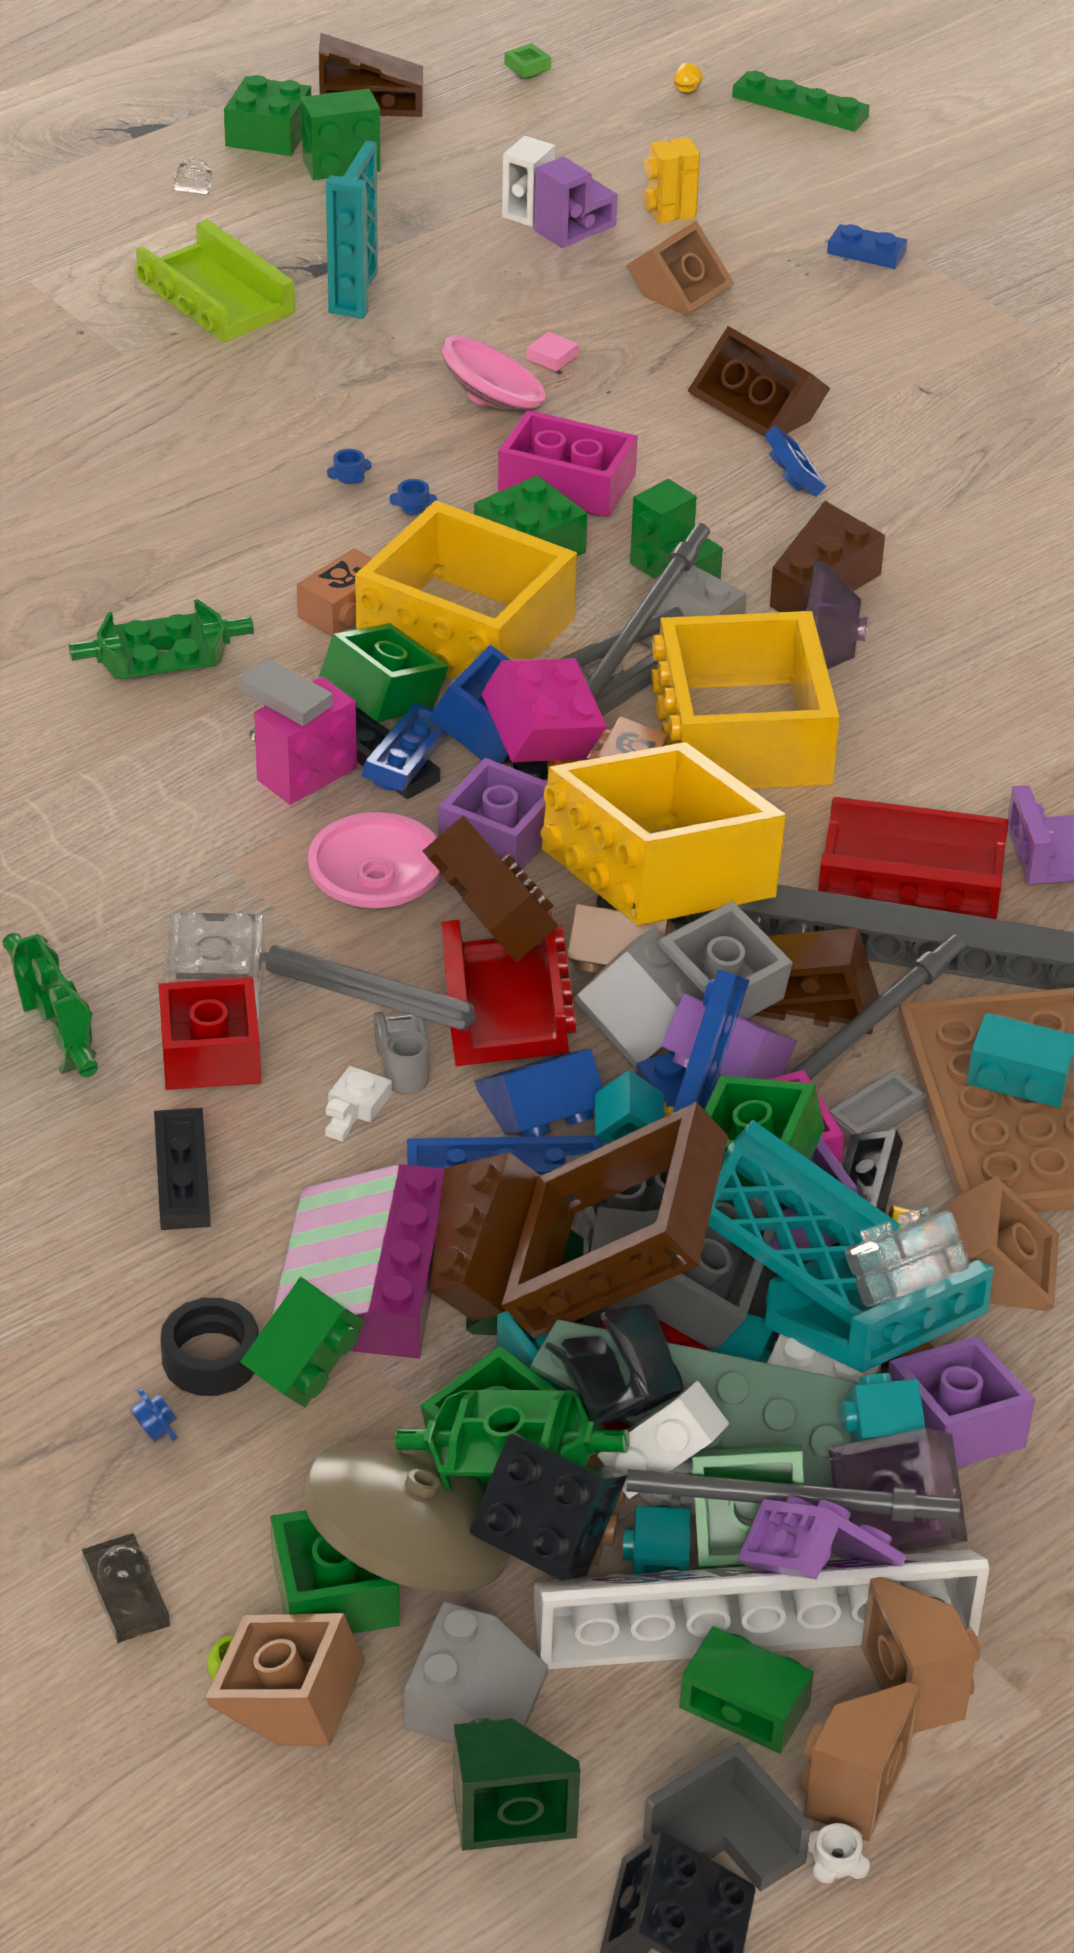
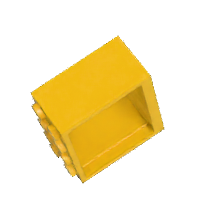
(478, 556)
(749, 651)
(717, 844)

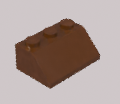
(757, 385)

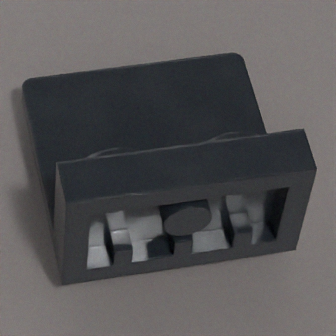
(547, 1508)
(676, 1902)

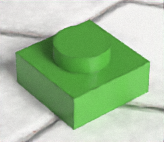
(527, 61)

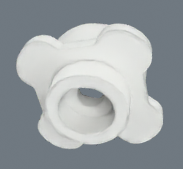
(842, 1840)

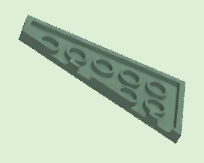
(757, 1398)

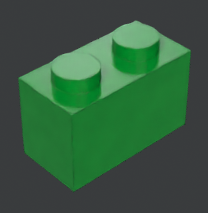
(303, 1342)
(746, 1689)

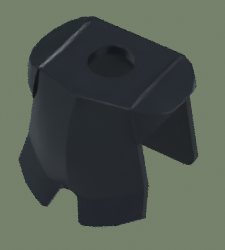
(597, 1375)

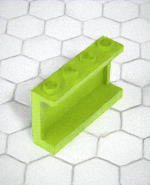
(219, 283)

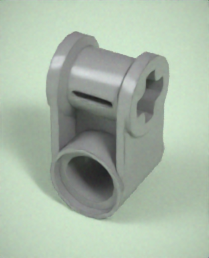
(403, 1050)

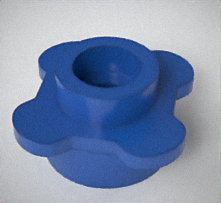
(349, 466)
(413, 496)
(154, 1416)

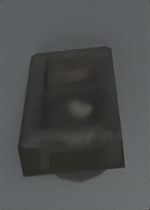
(126, 1587)

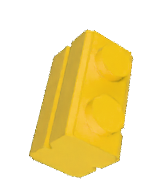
(672, 180)

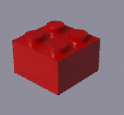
(209, 1033)

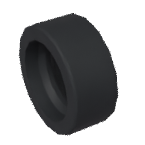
(204, 1317)

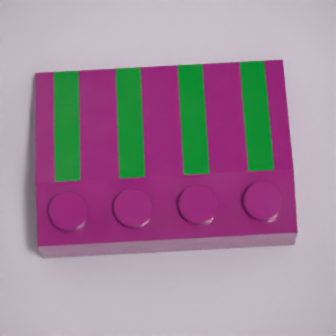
(371, 1251)

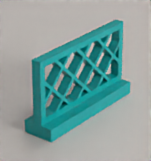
(352, 234)
(808, 1191)

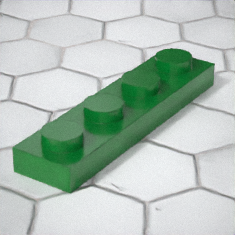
(801, 100)

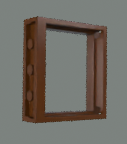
(545, 1290)

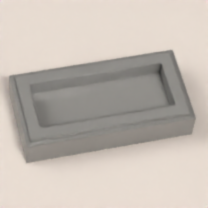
(285, 692)
(878, 1106)

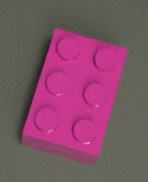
(574, 457)

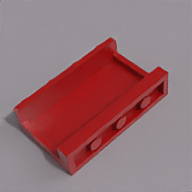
(914, 856)
(519, 1005)

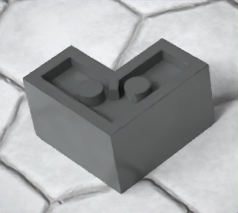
(736, 1810)

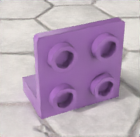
(1040, 842)
(799, 1539)

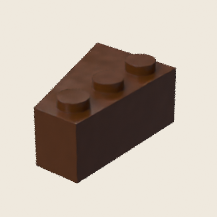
(392, 80)
(830, 536)
(493, 888)
(827, 977)
(480, 1232)

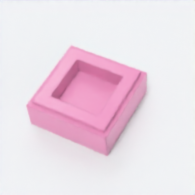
(552, 351)

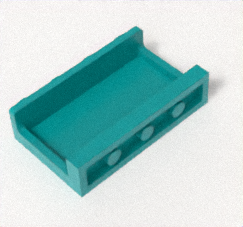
(885, 1329)

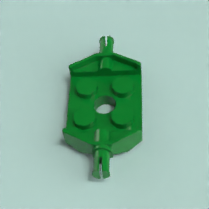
(191, 642)
(45, 988)
(467, 1424)

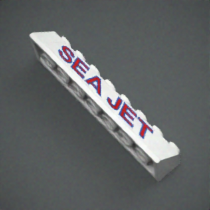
(673, 1610)

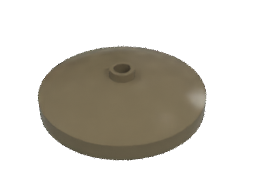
(398, 1519)

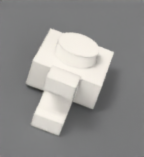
(355, 1097)

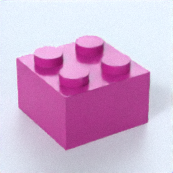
(543, 710)
(303, 759)

